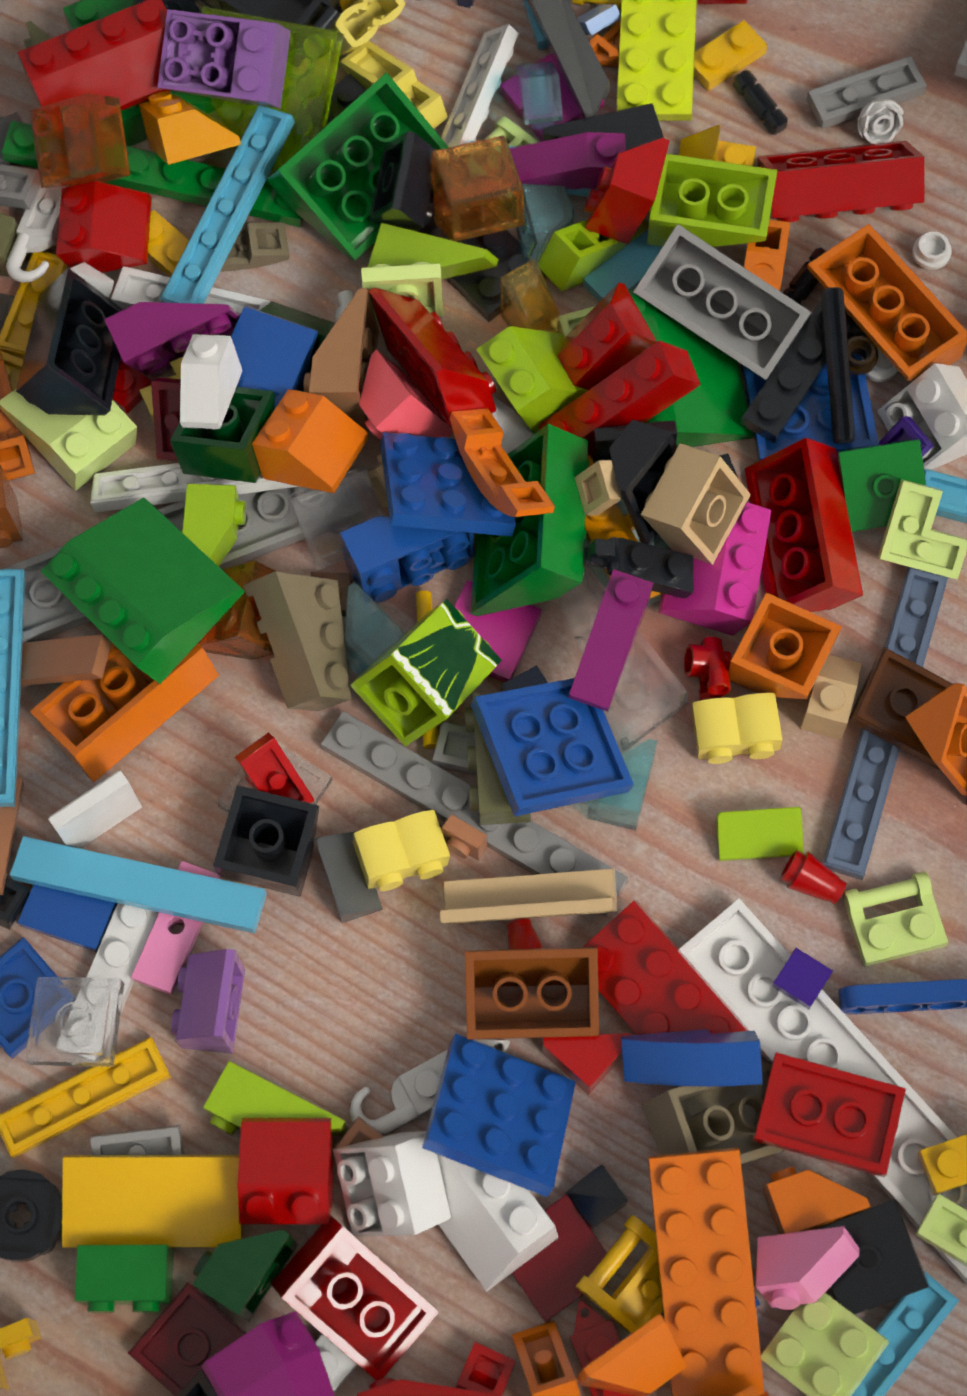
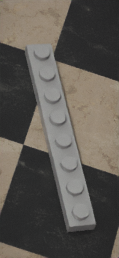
(441, 791)

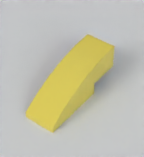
(371, 62)

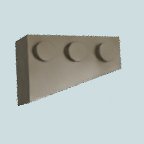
(306, 638)

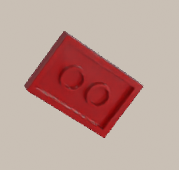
(830, 1114)

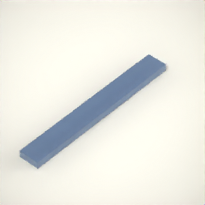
(874, 757)

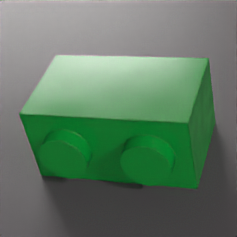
(124, 1277)

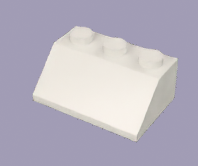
(492, 1222)

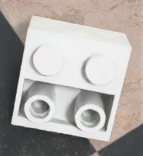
(938, 408)
(392, 1186)

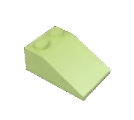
(73, 443)

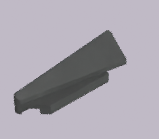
(572, 53)

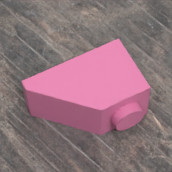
(802, 1265)

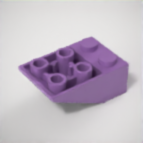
(224, 58)

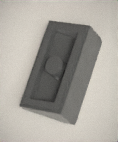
(346, 877)

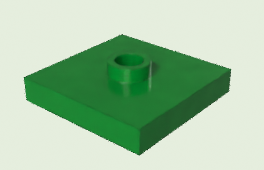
(873, 478)

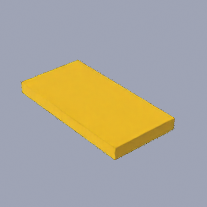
(150, 1200)

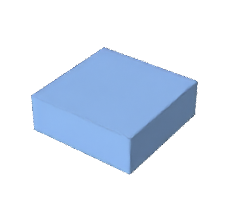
(598, 18)

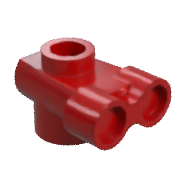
(709, 665)

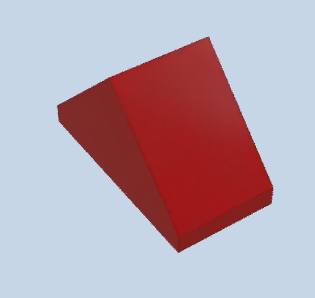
(585, 1057)

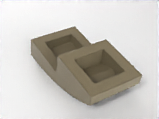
(258, 246)

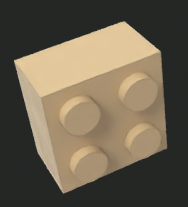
(695, 503)

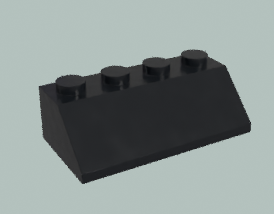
(70, 351)

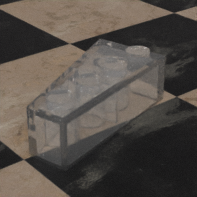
(647, 688)

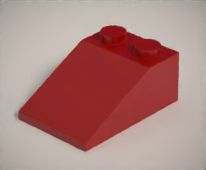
(354, 1298)

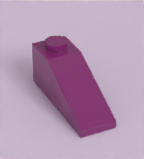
(568, 160)
(611, 640)

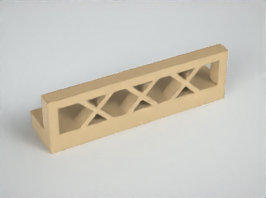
(529, 896)

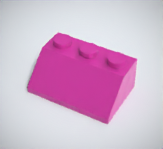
(727, 589)

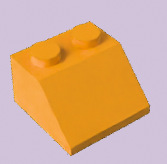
(182, 130)

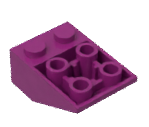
(157, 332)

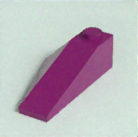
(270, 1361)

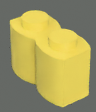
(363, 20)
(736, 727)
(401, 850)

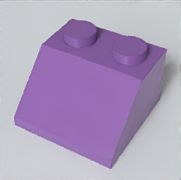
(209, 1001)

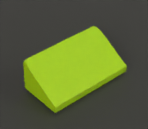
(759, 833)

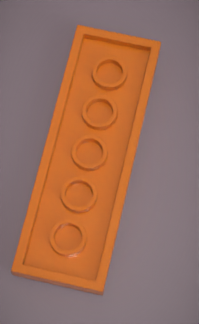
(706, 1270)

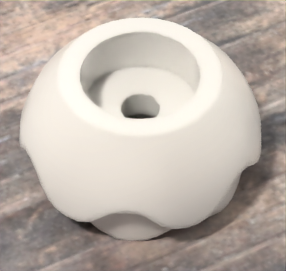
(880, 121)

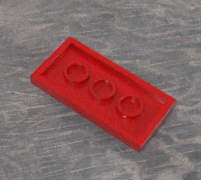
(654, 981)

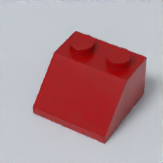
(626, 191)
(103, 226)
(605, 339)
(285, 1171)

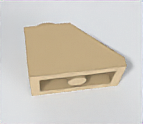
(832, 697)

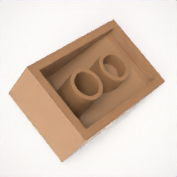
(344, 357)

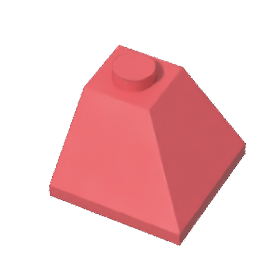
(397, 403)

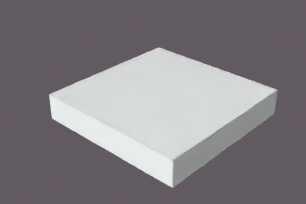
(95, 811)

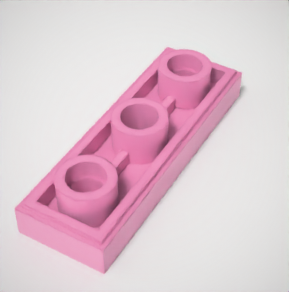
(165, 951)

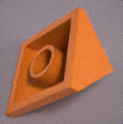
(943, 732)
(637, 1363)

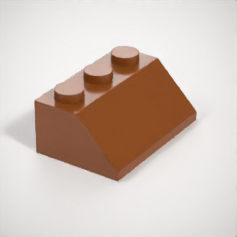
(532, 993)

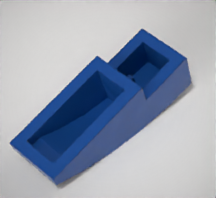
(692, 1058)

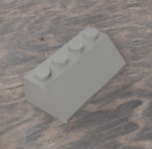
(722, 302)

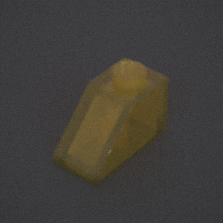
(527, 299)

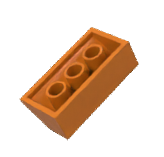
(891, 303)
(110, 716)

